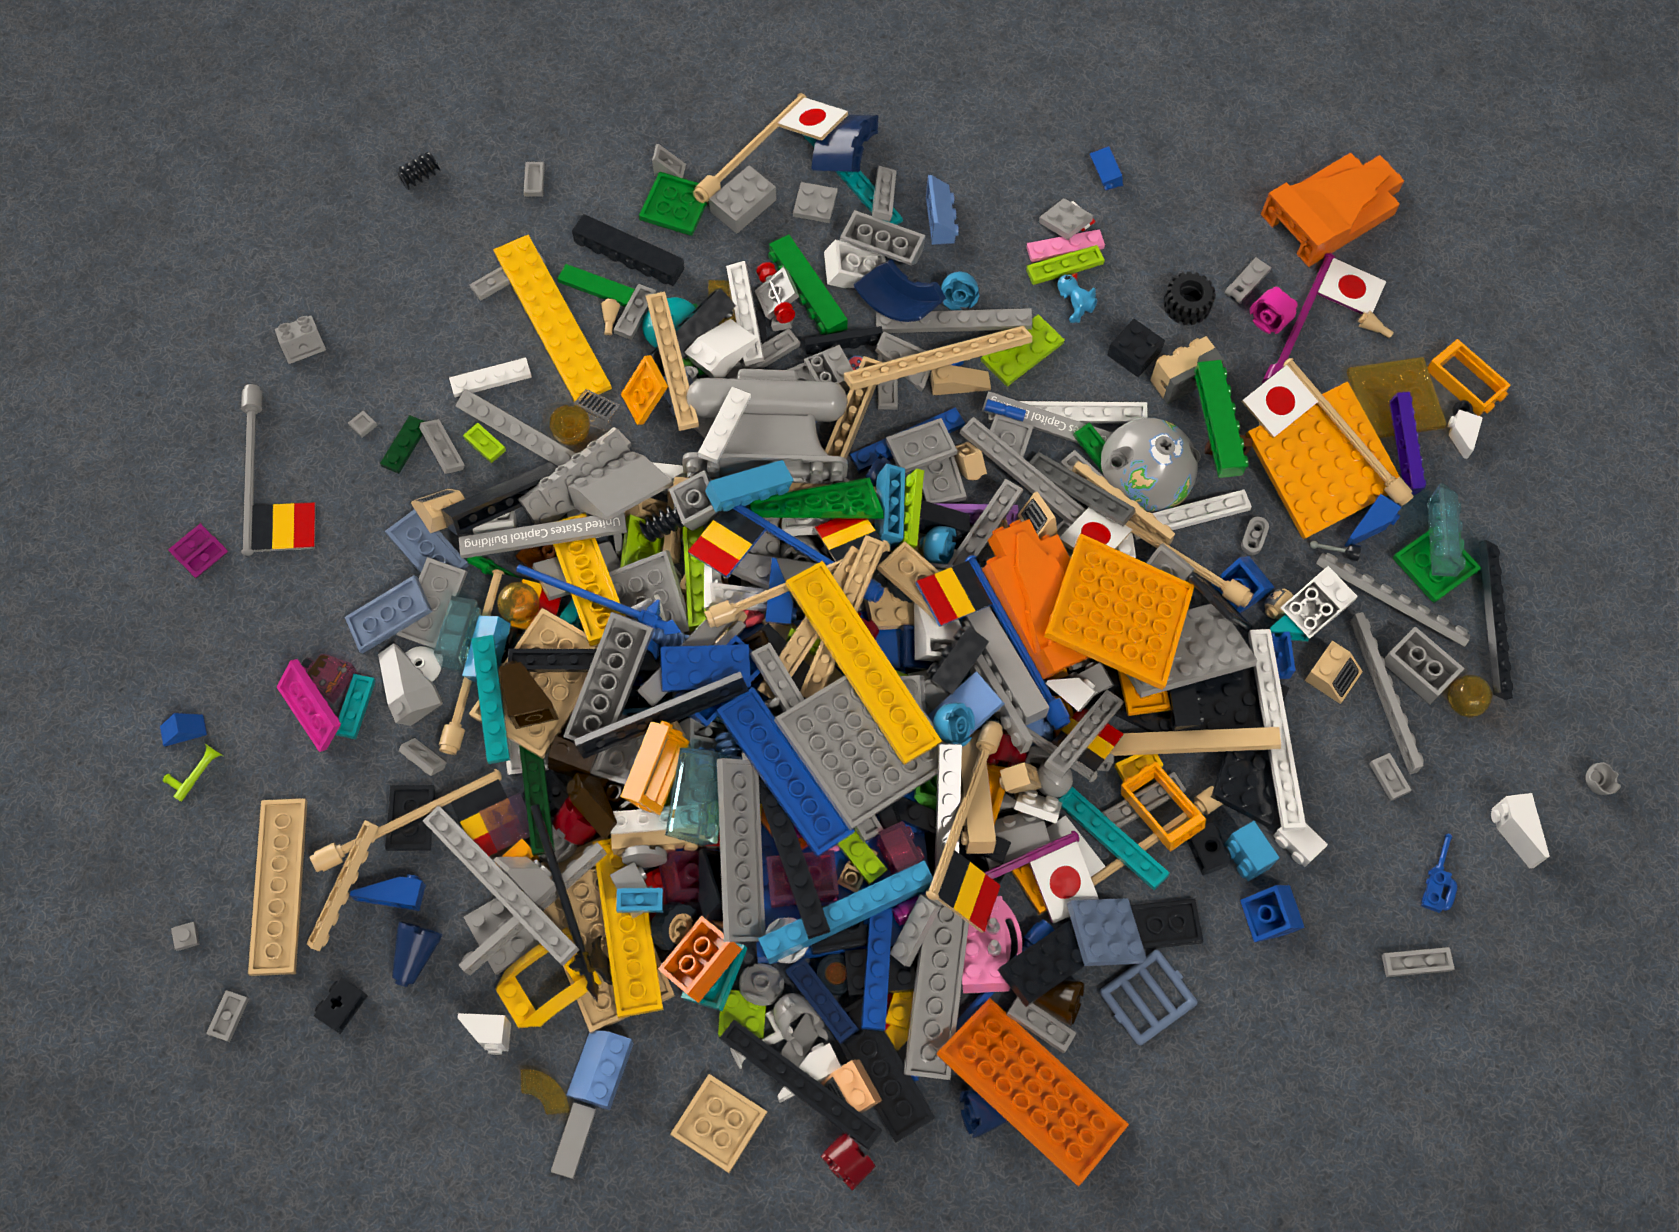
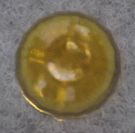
(570, 425)
(518, 603)
(1469, 696)

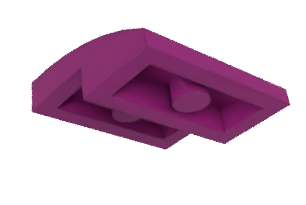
(197, 551)

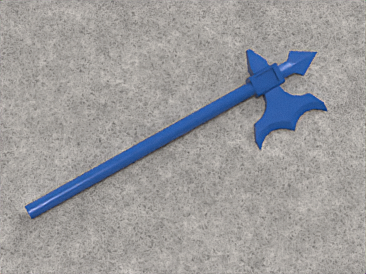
(649, 617)

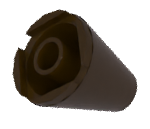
(1063, 1001)

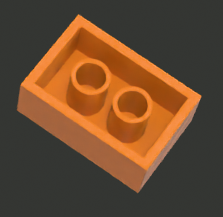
(699, 959)

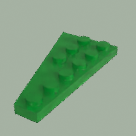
(836, 500)

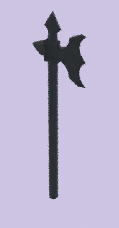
(583, 962)

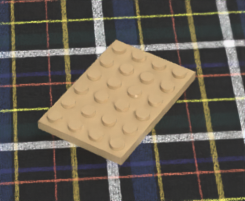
(561, 687)

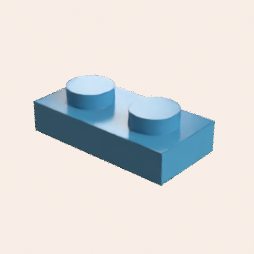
(639, 900)

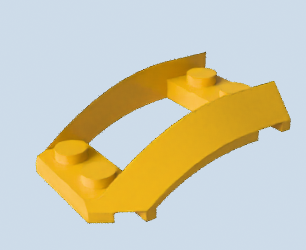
(519, 1004)

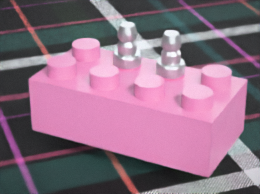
(989, 951)

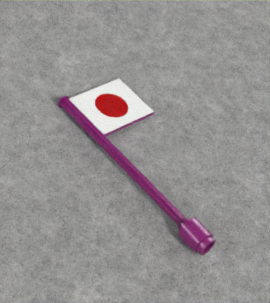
(1341, 285)
(1057, 871)

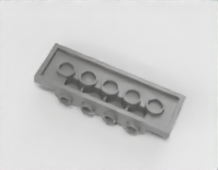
(551, 496)

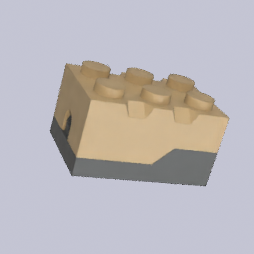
(1175, 373)

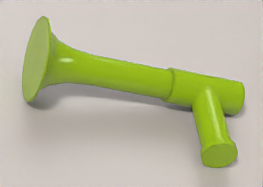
(183, 789)

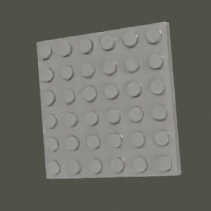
(851, 754)

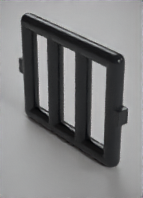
(1220, 603)

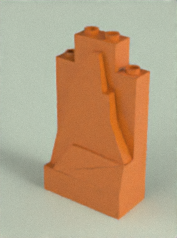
(1335, 205)
(1027, 583)

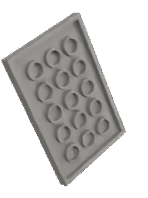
(1205, 650)

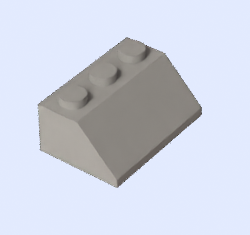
(1023, 832)

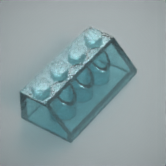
(1445, 532)
(695, 798)

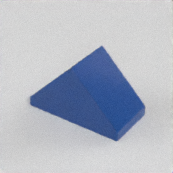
(182, 728)

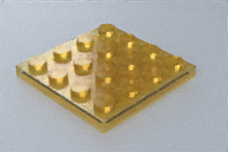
(1380, 382)

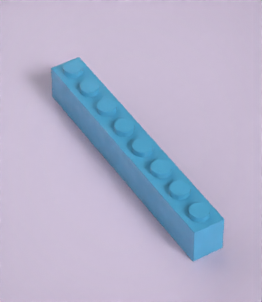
(849, 911)

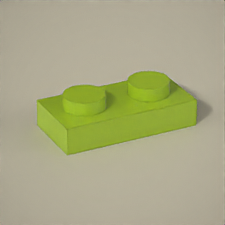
(484, 443)

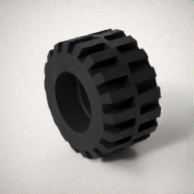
(1186, 310)

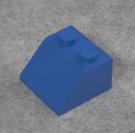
(1248, 574)
(1272, 913)

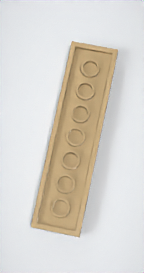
(278, 887)

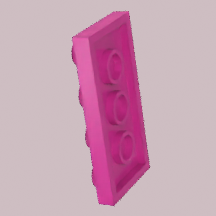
(308, 705)

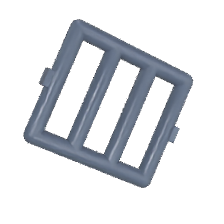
(1156, 1026)

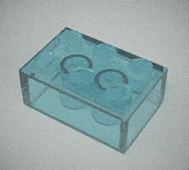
(456, 633)

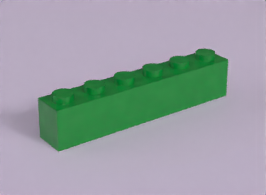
(810, 288)
(1220, 419)

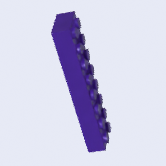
(1407, 442)

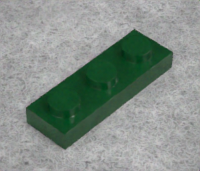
(403, 445)

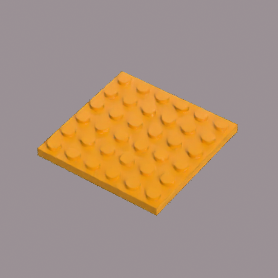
(1319, 468)
(1120, 611)

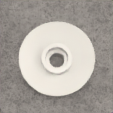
(429, 666)

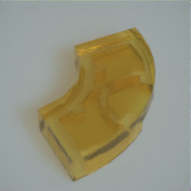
(546, 1090)

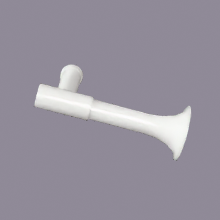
(771, 1039)

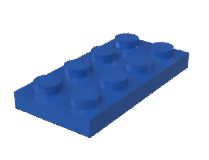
(697, 666)

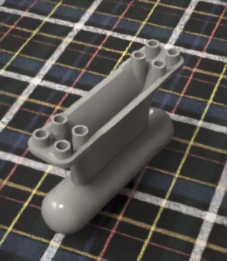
(773, 425)

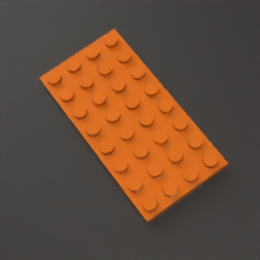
(1033, 1091)

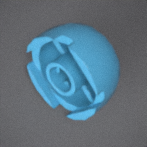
(960, 288)
(938, 545)
(954, 723)

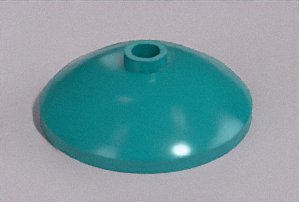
(679, 311)

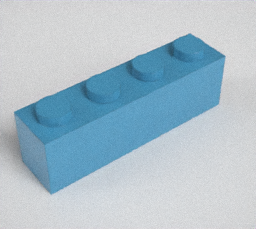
(749, 486)
(891, 494)

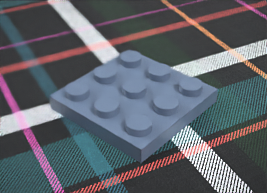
(1106, 932)

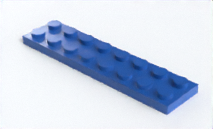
(783, 771)

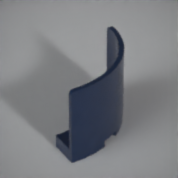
(843, 145)
(895, 296)

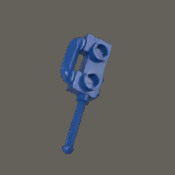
(1437, 880)

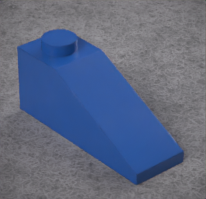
(1376, 520)
(780, 608)
(396, 892)

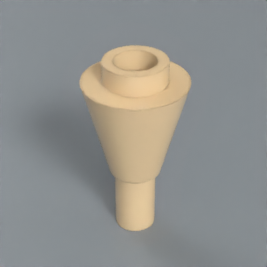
(610, 310)
(1371, 322)

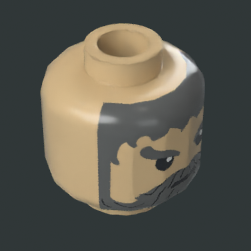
(1275, 601)

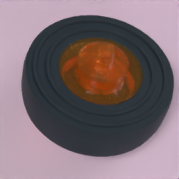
(833, 973)

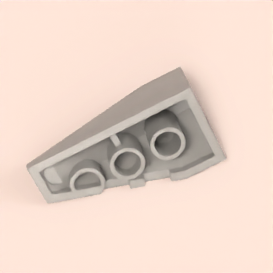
(406, 688)

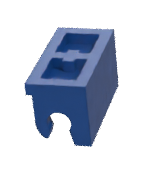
(1107, 168)
(1284, 655)

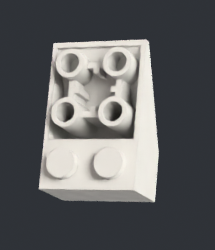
(1319, 602)
(929, 637)

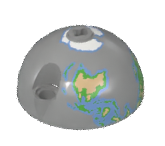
(1159, 462)

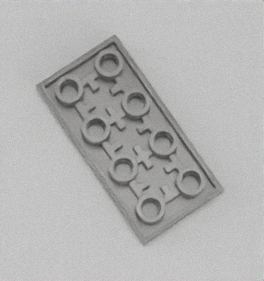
(552, 568)

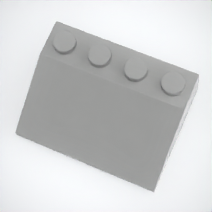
(618, 486)

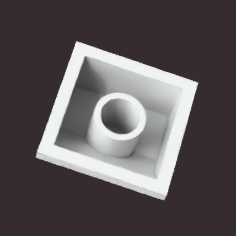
(489, 1031)

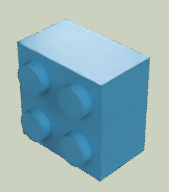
(1251, 851)

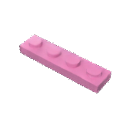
(1060, 246)

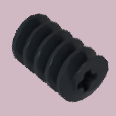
(417, 170)
(661, 525)

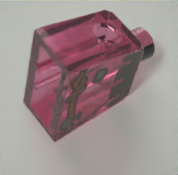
(329, 675)

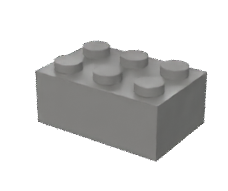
(742, 199)
(1422, 665)

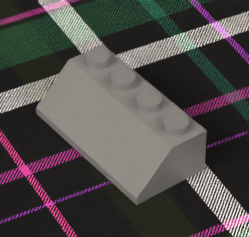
(883, 238)

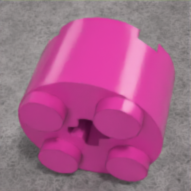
(1273, 310)

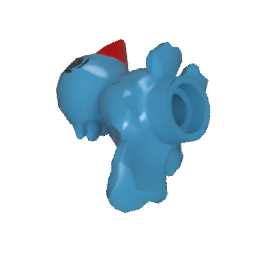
(1080, 298)

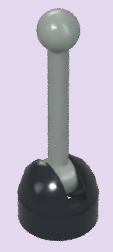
(1352, 551)

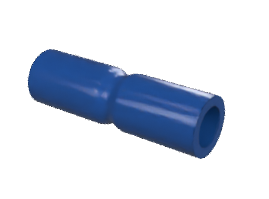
(1006, 410)

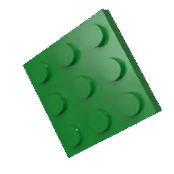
(673, 204)
(1416, 563)

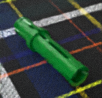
(487, 566)

